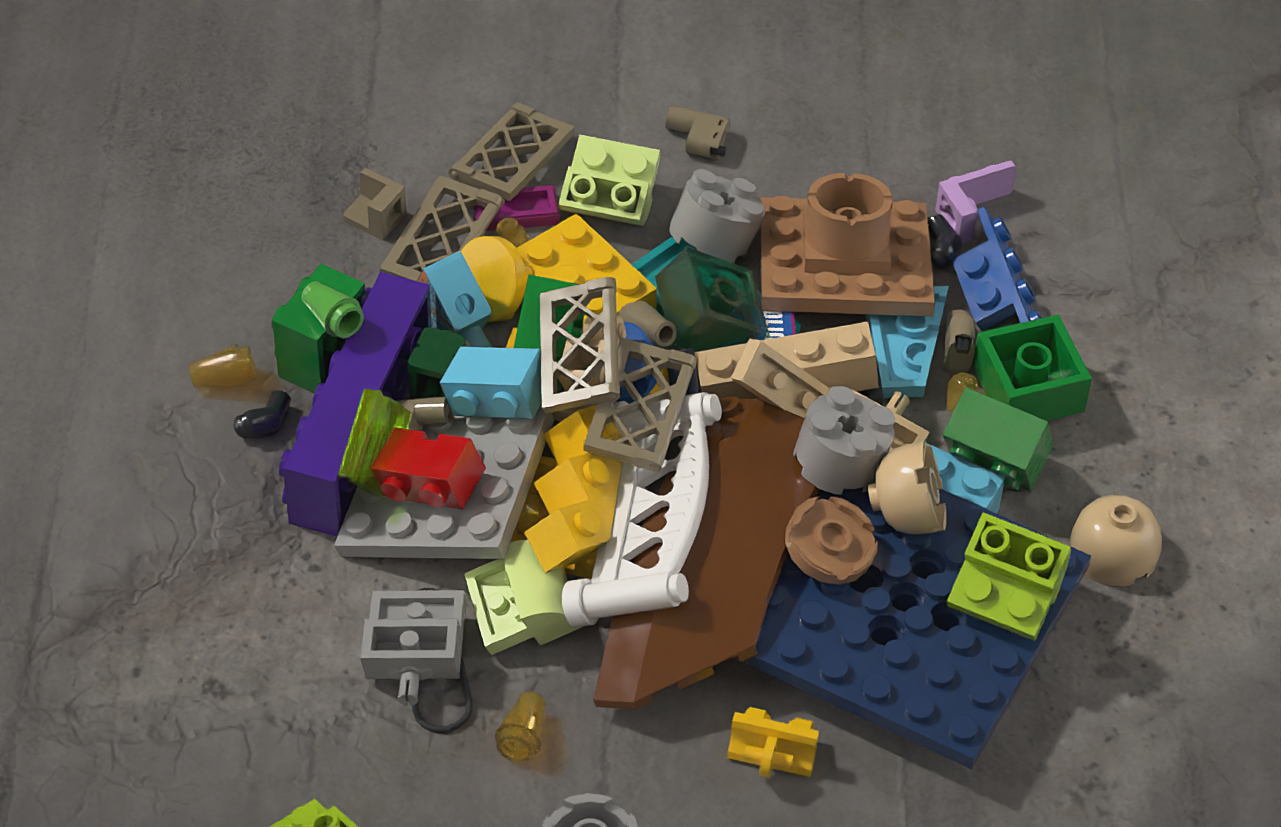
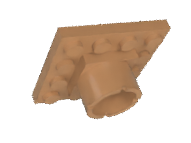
(846, 251)

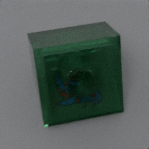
(710, 301)

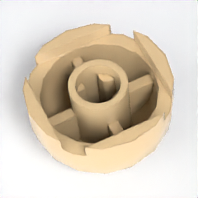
(909, 490)
(1120, 538)

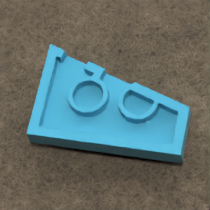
(906, 348)

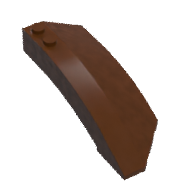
(730, 564)

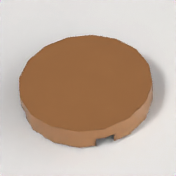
(831, 540)

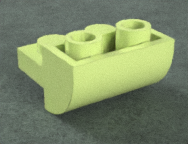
(610, 180)
(518, 599)

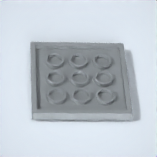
(485, 525)

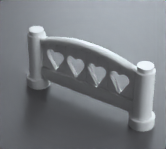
(623, 586)

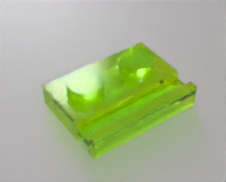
(370, 431)

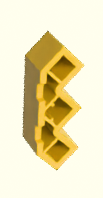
(576, 494)

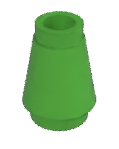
(335, 311)

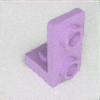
(960, 194)

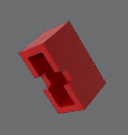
(428, 470)

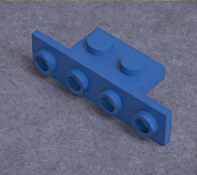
(992, 277)

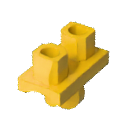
(773, 743)

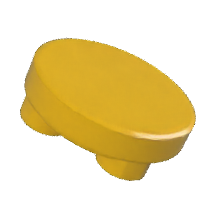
(499, 274)

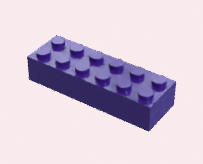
(370, 359)

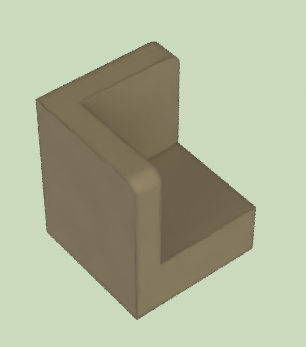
(379, 205)

